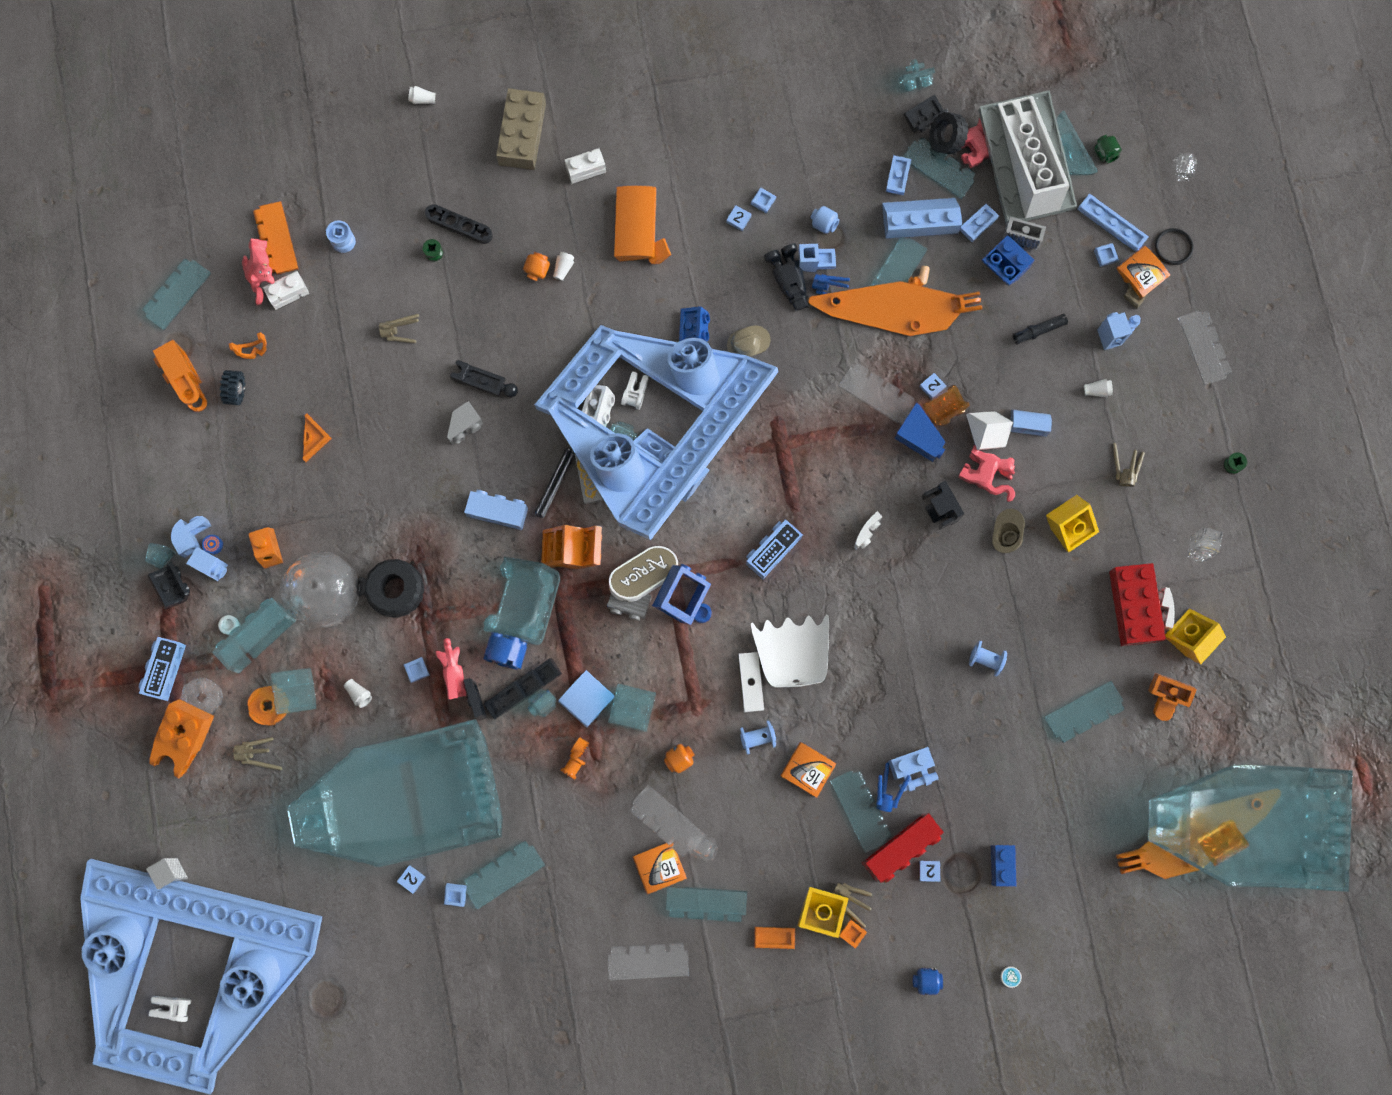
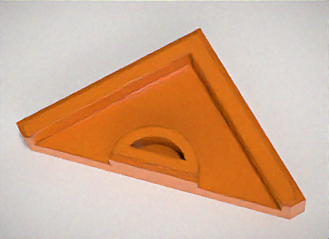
(313, 438)

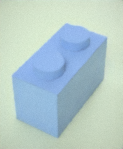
(207, 564)

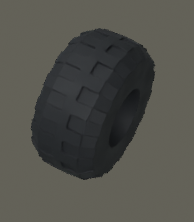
(381, 575)

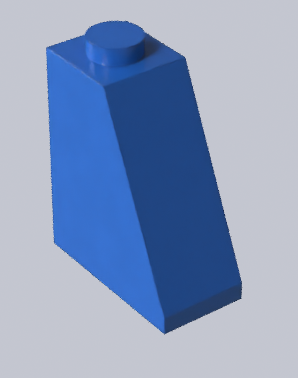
(921, 435)

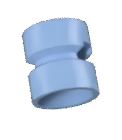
(340, 236)

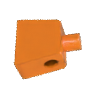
(265, 545)

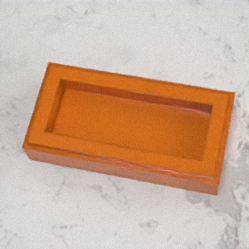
(774, 937)

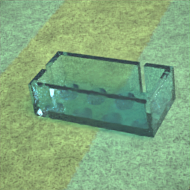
(254, 635)

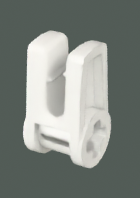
(632, 397)
(177, 1006)

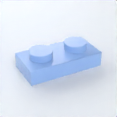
(898, 175)
(979, 222)

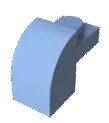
(813, 258)
(184, 534)

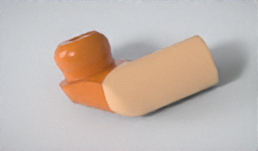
(922, 278)

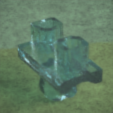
(925, 76)

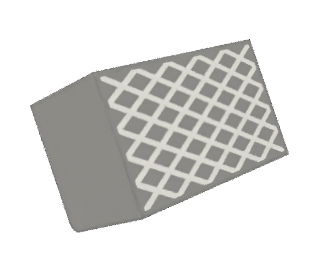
(166, 871)

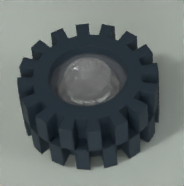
(232, 387)

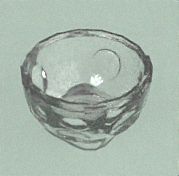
(332, 598)

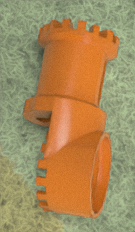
(574, 762)

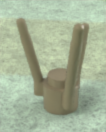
(389, 328)
(1128, 476)
(244, 752)
(842, 890)

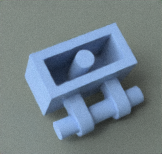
(1117, 329)
(913, 763)

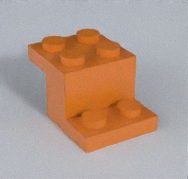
(571, 546)

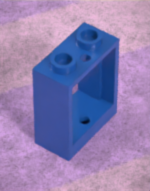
(668, 587)

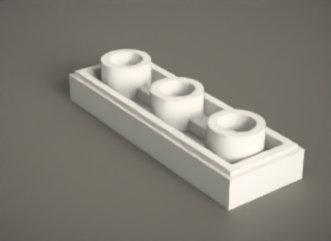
(751, 670)

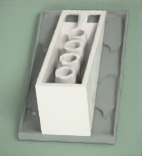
(1027, 157)

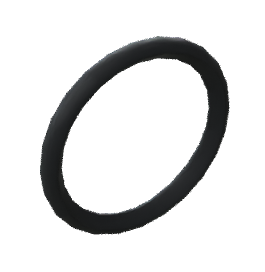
(1169, 261)

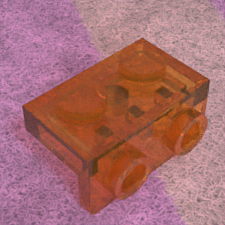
(945, 406)
(1222, 842)

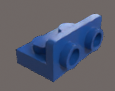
(694, 323)

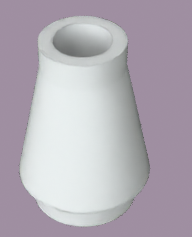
(421, 96)
(563, 264)
(1100, 388)
(358, 694)

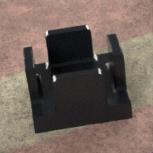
(943, 505)

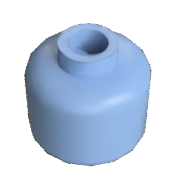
(824, 219)

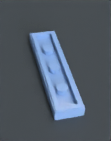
(1112, 223)

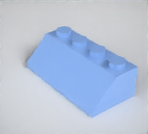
(921, 218)
(659, 450)

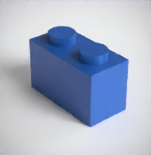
(1003, 865)

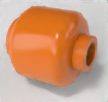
(536, 266)
(679, 758)

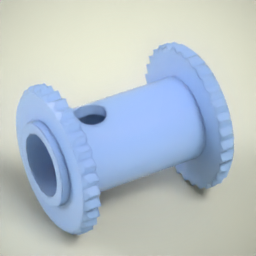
(988, 658)
(755, 738)

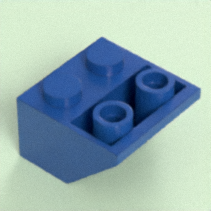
(1008, 260)

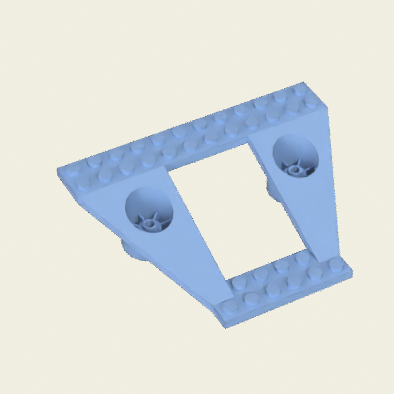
(641, 489)
(127, 907)

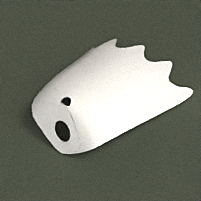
(793, 652)

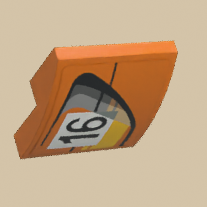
(1143, 271)
(808, 769)
(659, 868)

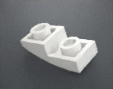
(864, 536)
(1167, 606)

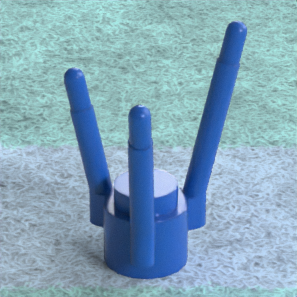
(822, 283)
(885, 801)

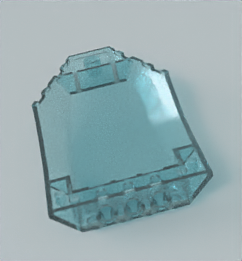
(403, 799)
(1287, 814)

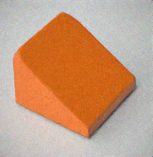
(661, 252)

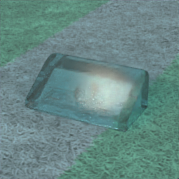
(158, 555)

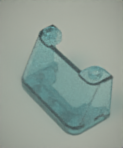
(525, 600)

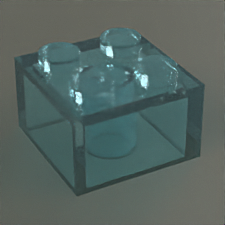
(632, 708)

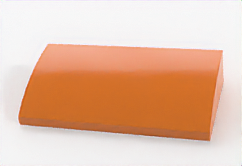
(635, 223)

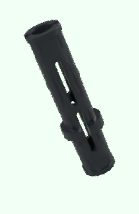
(1039, 329)

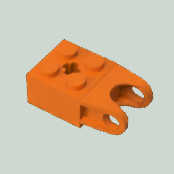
(180, 374)
(180, 735)

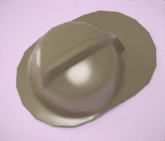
(749, 341)
(1008, 531)

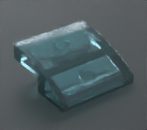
(293, 691)

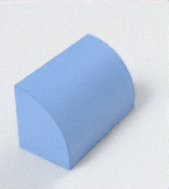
(1031, 423)

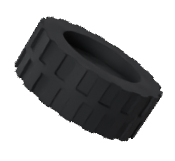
(959, 134)

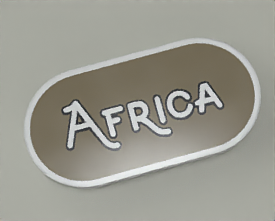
(642, 573)

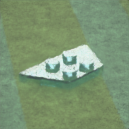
(1076, 155)

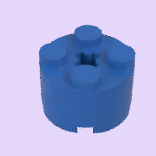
(505, 651)

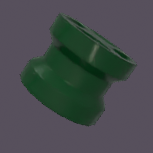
(432, 254)
(1230, 463)

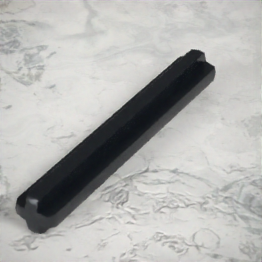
(554, 483)

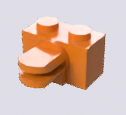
(1170, 694)

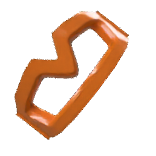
(238, 348)

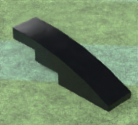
(523, 688)

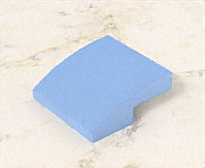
(586, 698)

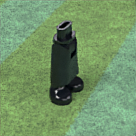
(789, 276)

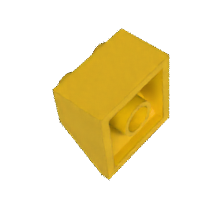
(1073, 522)
(1195, 635)
(823, 912)

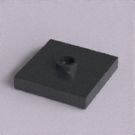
(474, 699)

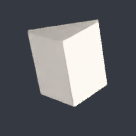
(989, 429)

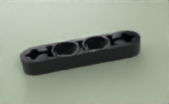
(458, 224)

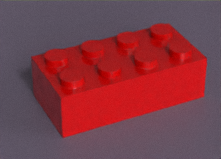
(1137, 604)
(903, 847)

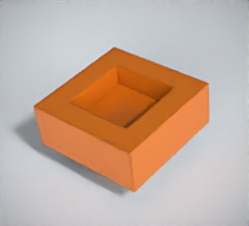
(852, 933)

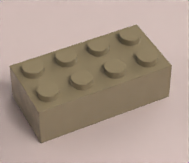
(521, 129)

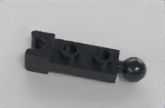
(483, 380)

